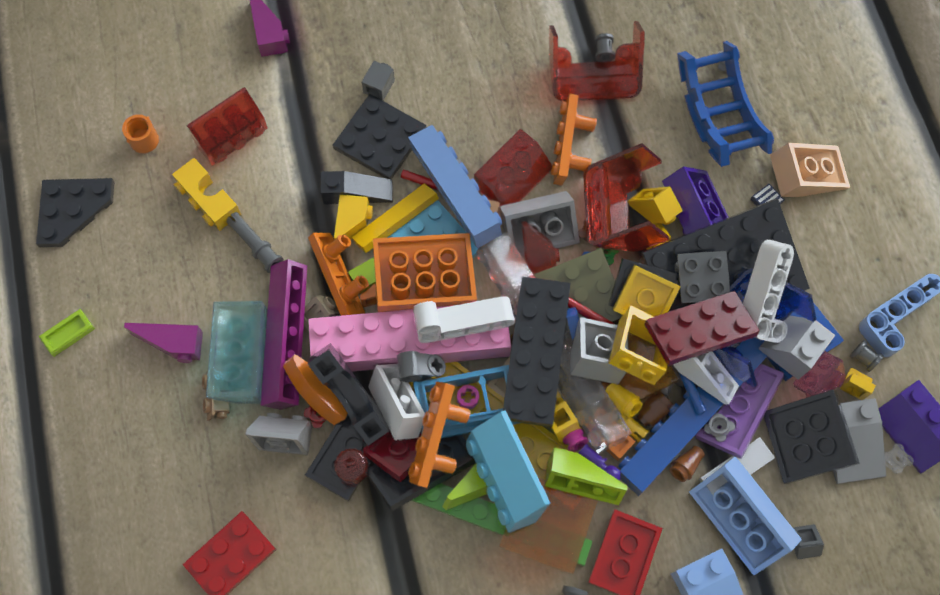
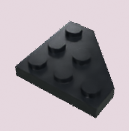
(70, 207)

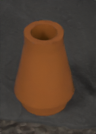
(686, 465)

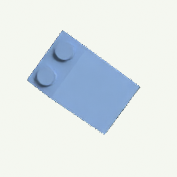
(708, 577)

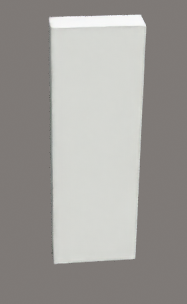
(753, 459)

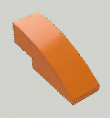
(313, 391)

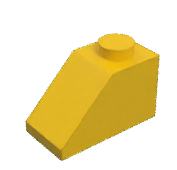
(656, 205)
(352, 215)

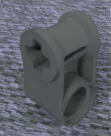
(419, 366)

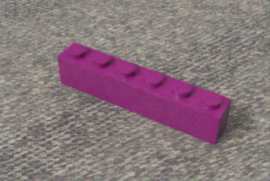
(283, 332)

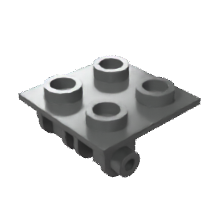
(702, 275)

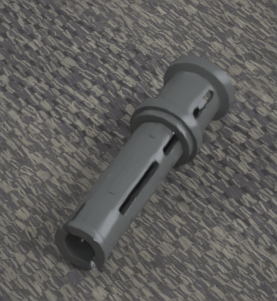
(260, 249)

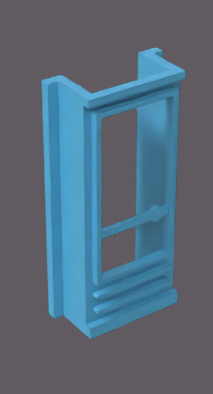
(455, 428)

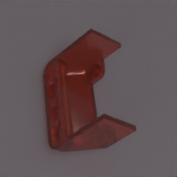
(598, 79)
(607, 201)

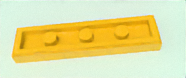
(395, 217)

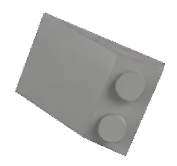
(281, 434)
(867, 436)

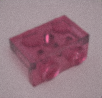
(823, 376)

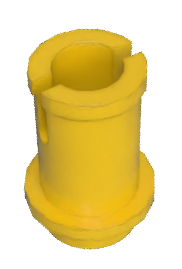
(637, 430)

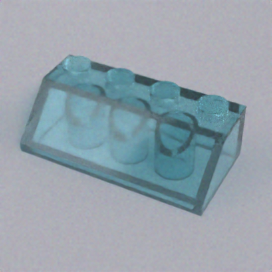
(237, 352)

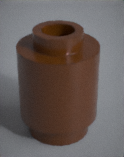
(654, 409)

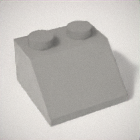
(800, 347)
(592, 351)

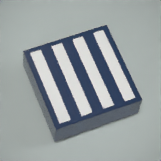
(766, 194)

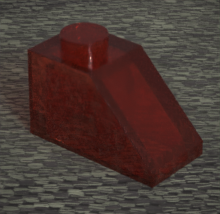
(538, 249)

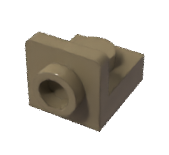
(320, 307)

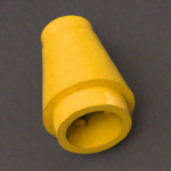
(624, 400)

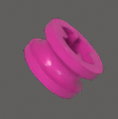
(462, 392)
(575, 440)

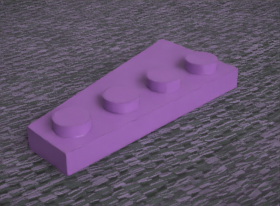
(746, 411)

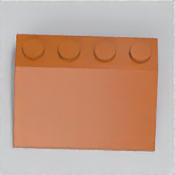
(423, 271)

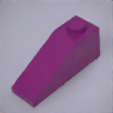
(268, 30)
(177, 341)

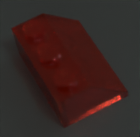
(227, 126)
(513, 170)

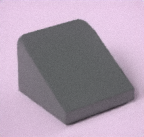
(811, 542)

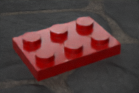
(625, 554)
(229, 556)

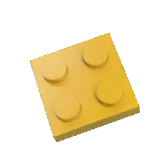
(646, 292)

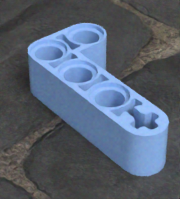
(902, 307)

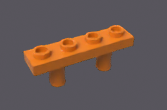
(563, 147)
(341, 287)
(428, 442)

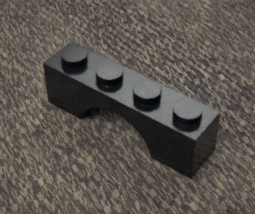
(360, 407)

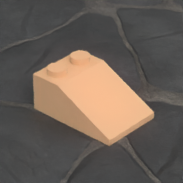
(808, 169)

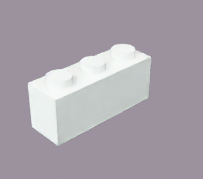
(396, 402)

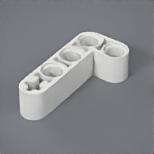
(767, 288)
(462, 319)

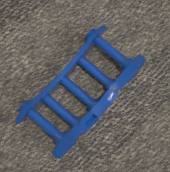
(701, 114)

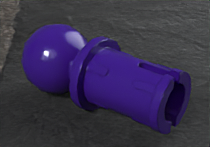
(595, 458)

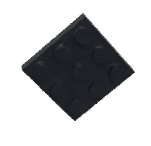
(378, 137)
(810, 437)

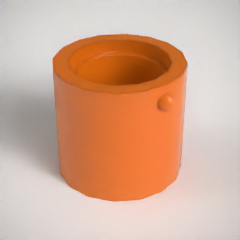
(140, 133)

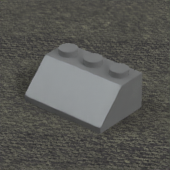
(549, 214)

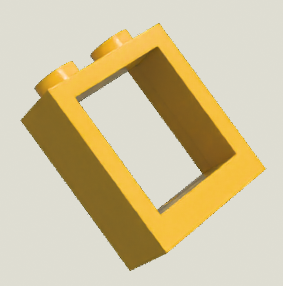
(633, 322)

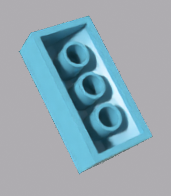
(507, 472)

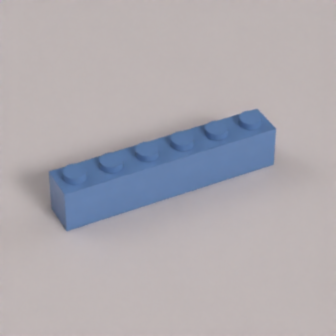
(455, 186)

